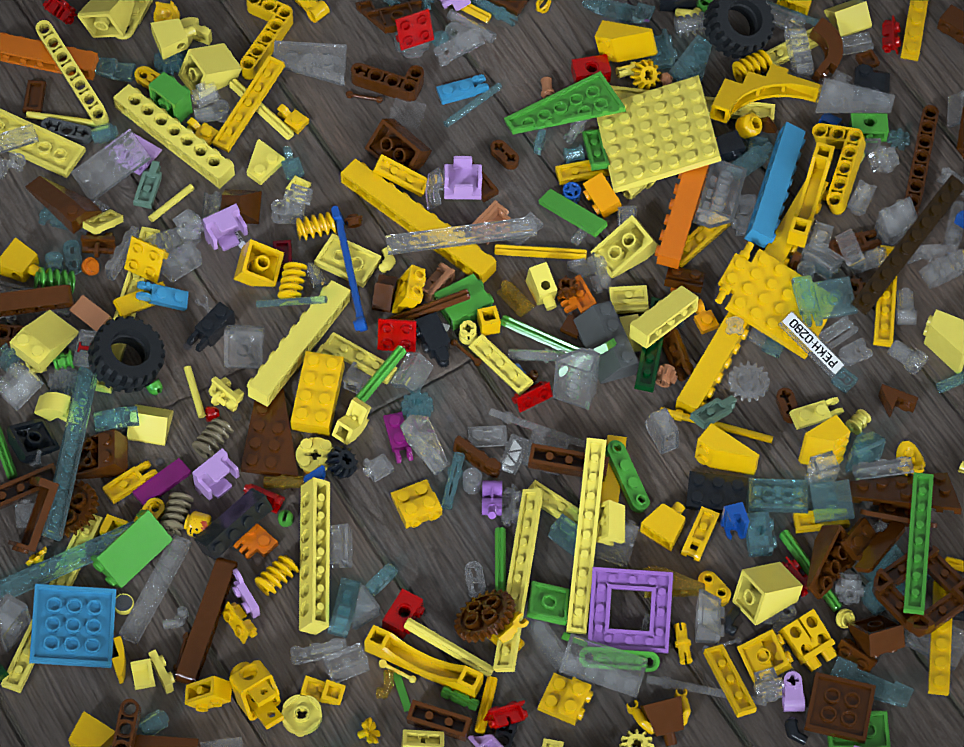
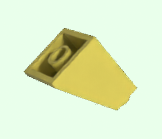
(106, 17)
(209, 65)
(946, 339)
(766, 591)

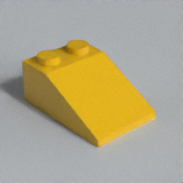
(625, 41)
(724, 452)

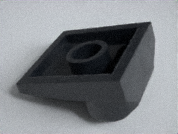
(875, 79)
(30, 437)

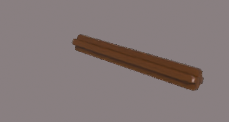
(433, 306)

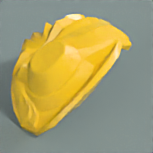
(165, 11)
(909, 449)

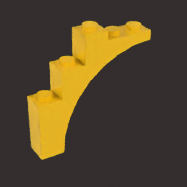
(756, 87)

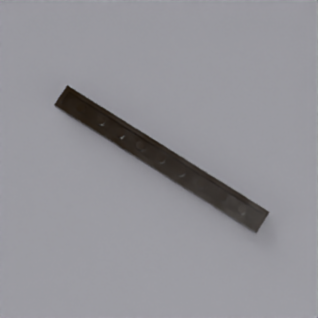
(908, 245)

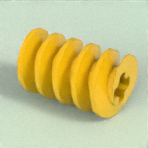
(752, 63)
(315, 225)
(291, 280)
(275, 574)

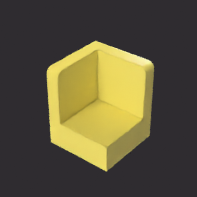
(143, 674)

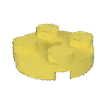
(311, 446)
(303, 704)

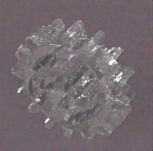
(749, 383)

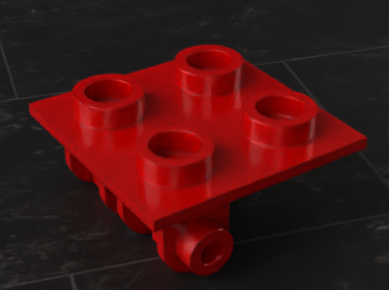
(61, 10)
(414, 29)
(396, 332)

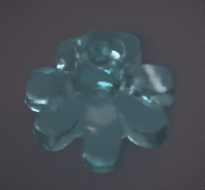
(898, 139)

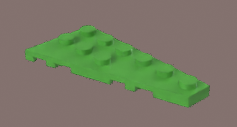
(578, 102)

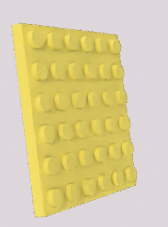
(659, 135)

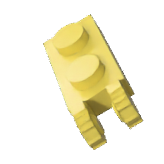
(814, 413)

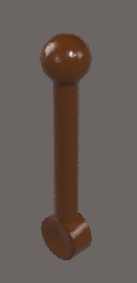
(349, 94)
(477, 361)
(185, 637)

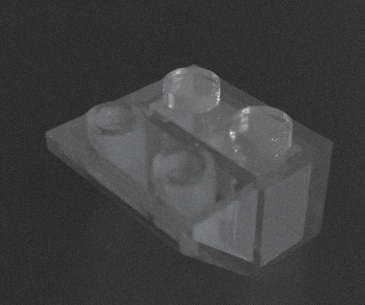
(895, 221)
(18, 385)

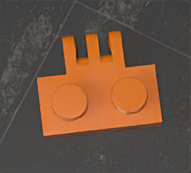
(582, 301)
(256, 540)

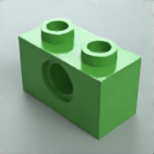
(871, 124)

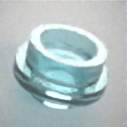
(440, 37)

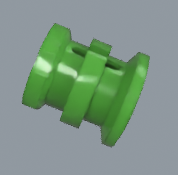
(64, 360)

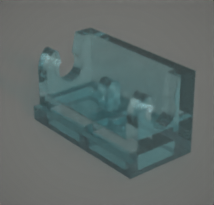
(564, 533)

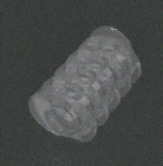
(689, 24)

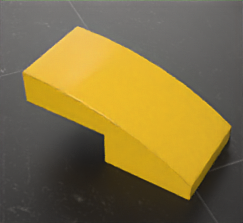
(120, 661)
(324, 692)

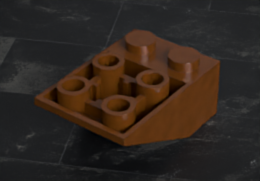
(103, 455)

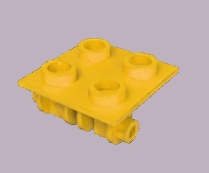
(145, 259)

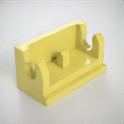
(611, 523)

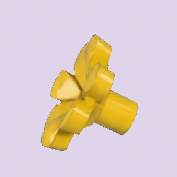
(38, 557)
(369, 731)

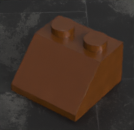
(877, 635)

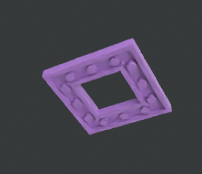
(657, 582)

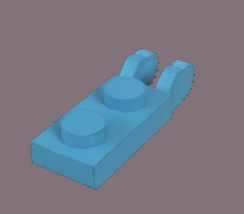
(462, 89)
(163, 296)

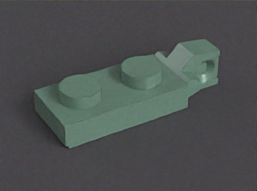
(148, 186)
(713, 411)

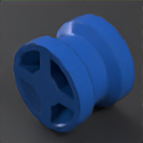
(574, 189)

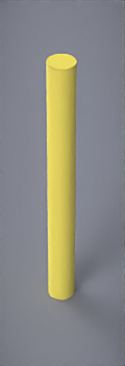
(41, 116)

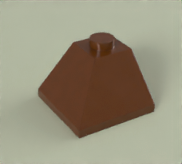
(247, 201)

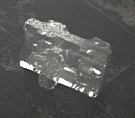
(861, 198)

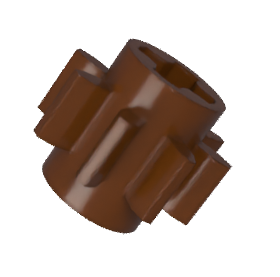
(567, 287)

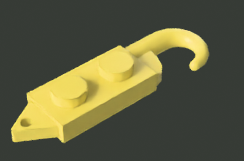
(138, 13)

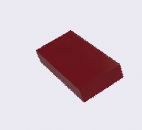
(286, 247)

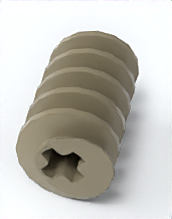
(211, 436)
(175, 512)

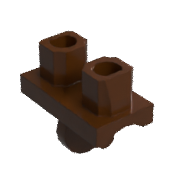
(98, 244)

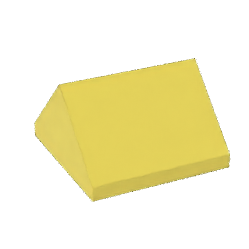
(849, 17)
(153, 425)

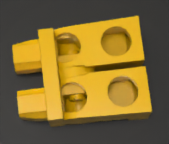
(808, 639)

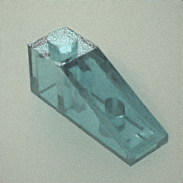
(344, 607)

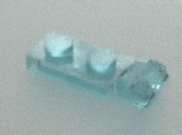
(807, 300)

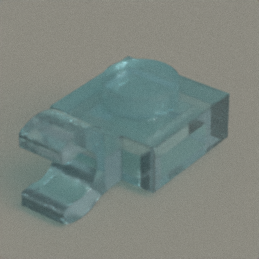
(291, 165)
(8, 356)

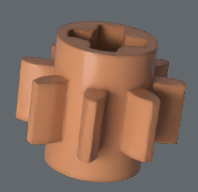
(666, 375)

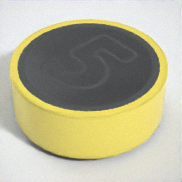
(124, 604)

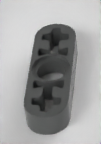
(73, 135)

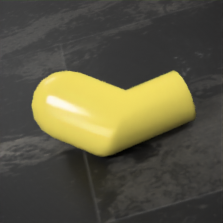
(682, 12)
(388, 262)

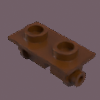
(849, 650)

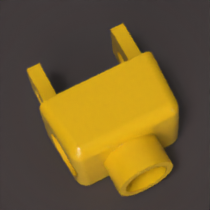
(249, 683)

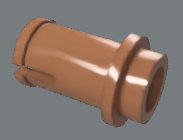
(665, 79)
(547, 88)

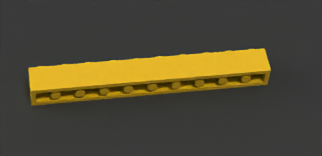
(413, 217)

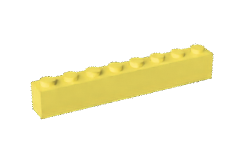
(301, 338)

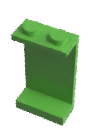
(132, 550)

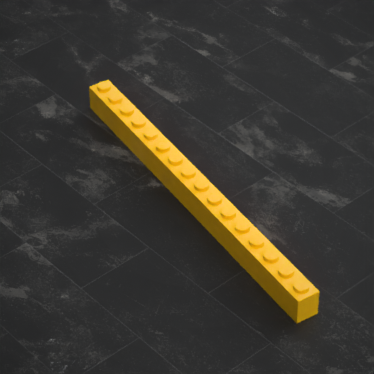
(723, 346)

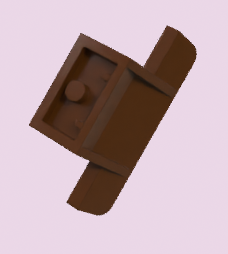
(888, 514)
(870, 546)

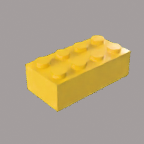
(317, 393)

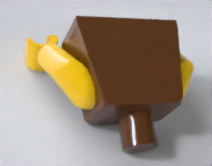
(663, 716)

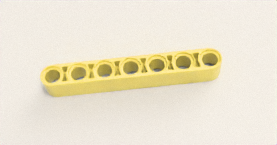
(68, 66)

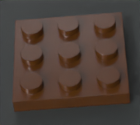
(840, 707)

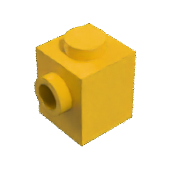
(488, 320)

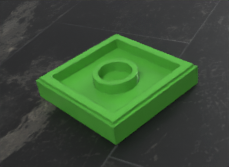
(548, 603)

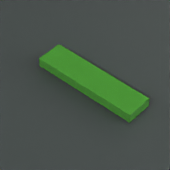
(573, 212)

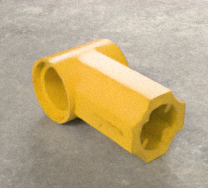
(315, 9)

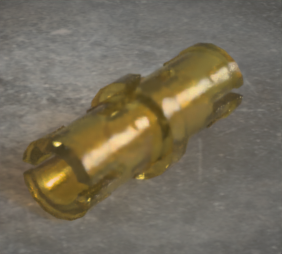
(283, 481)

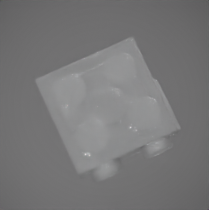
(619, 553)

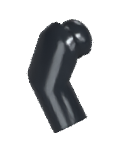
(729, 620)
(793, 732)

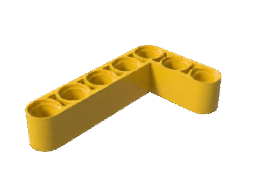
(279, 23)
(848, 147)

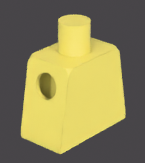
(171, 36)
(542, 285)

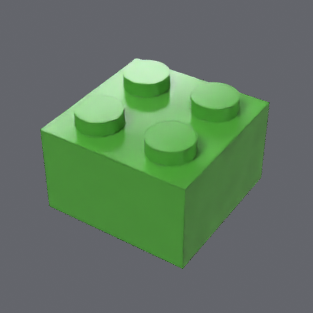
(171, 96)

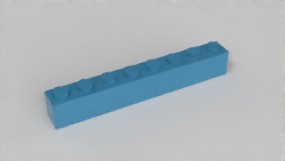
(775, 185)

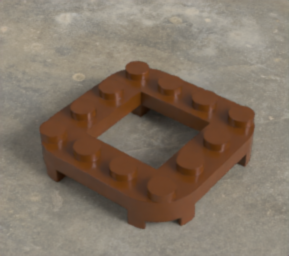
(936, 615)

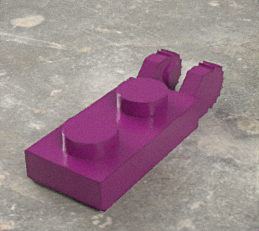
(396, 437)

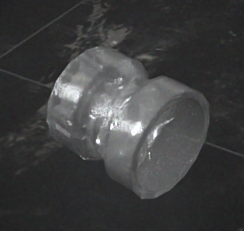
(474, 476)

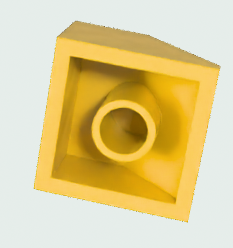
(258, 265)

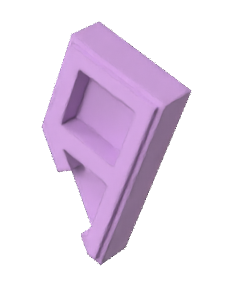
(487, 740)

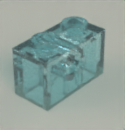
(116, 419)
(759, 544)

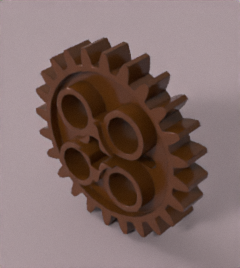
(81, 508)
(484, 615)

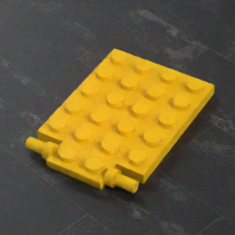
(762, 295)

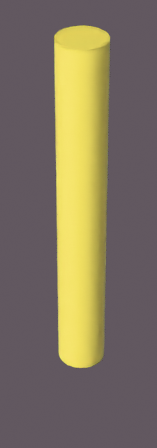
(169, 204)
(194, 391)

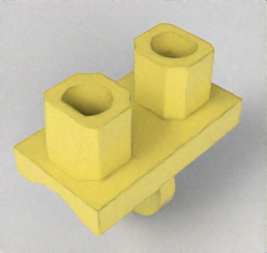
(223, 395)

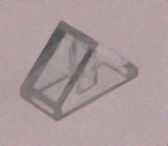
(365, 609)

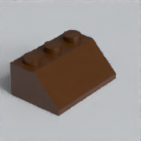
(398, 144)

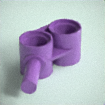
(492, 498)

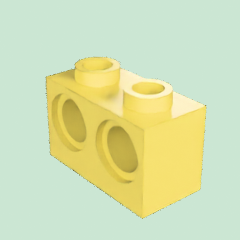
(422, 738)

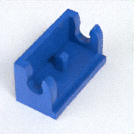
(735, 518)

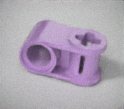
(793, 696)

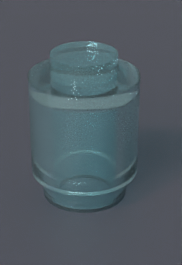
(104, 133)
(153, 722)

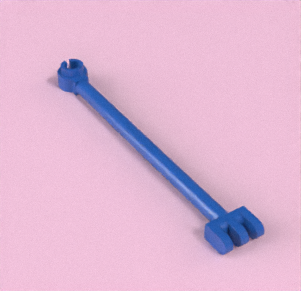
(360, 323)

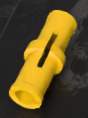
(683, 643)

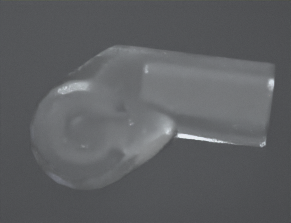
(179, 619)

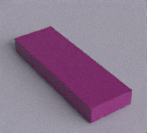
(162, 481)

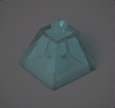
(866, 448)

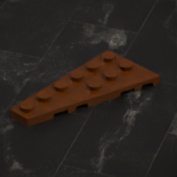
(898, 492)

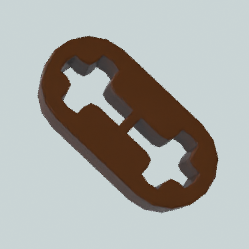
(503, 156)
(783, 406)

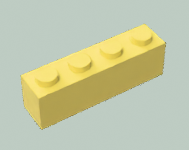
(663, 316)

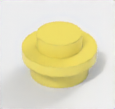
(843, 617)

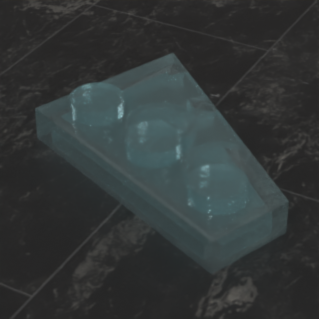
(693, 60)

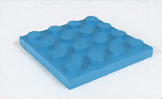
(72, 626)

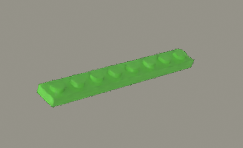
(918, 544)

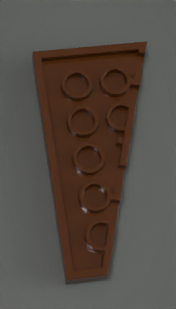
(269, 440)

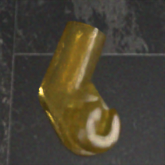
(388, 683)

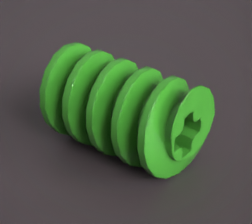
(47, 278)

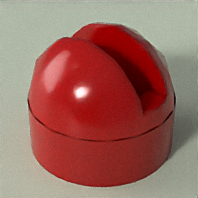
(211, 413)

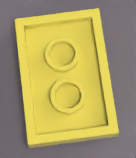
(332, 260)

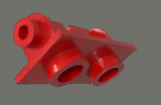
(893, 41)
(536, 395)
(274, 499)
(794, 567)
(498, 715)

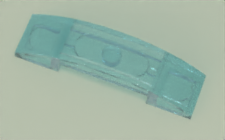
(620, 11)
(885, 691)

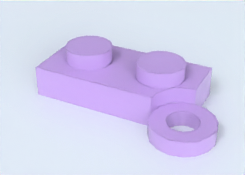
(241, 590)

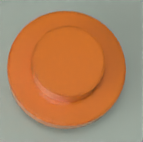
(90, 266)

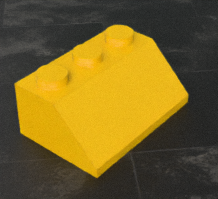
(826, 437)

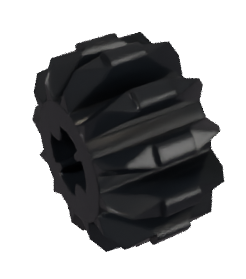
(341, 462)

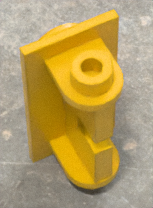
(233, 615)

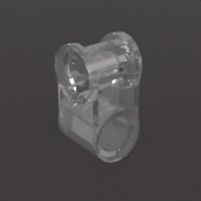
(287, 215)

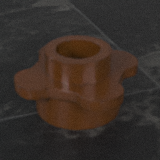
(353, 221)

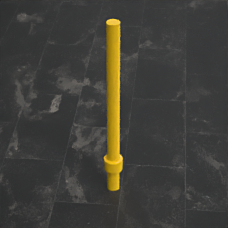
(679, 415)

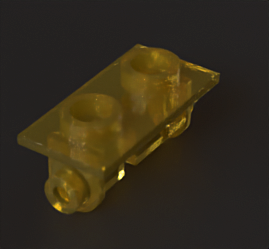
(515, 298)

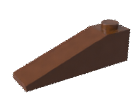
(63, 203)
(827, 560)

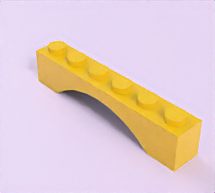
(810, 195)
(392, 649)

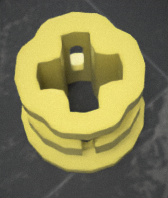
(464, 332)
(858, 421)

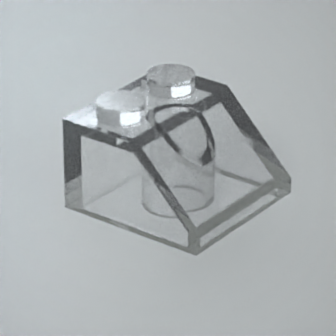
(244, 346)
(708, 618)
(13, 620)

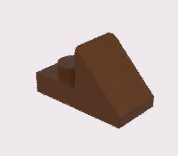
(384, 293)
(892, 397)

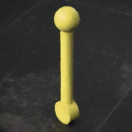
(382, 664)

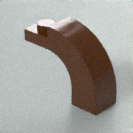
(831, 43)

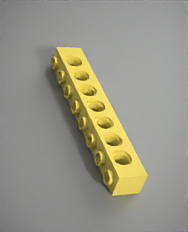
(165, 134)
(314, 556)

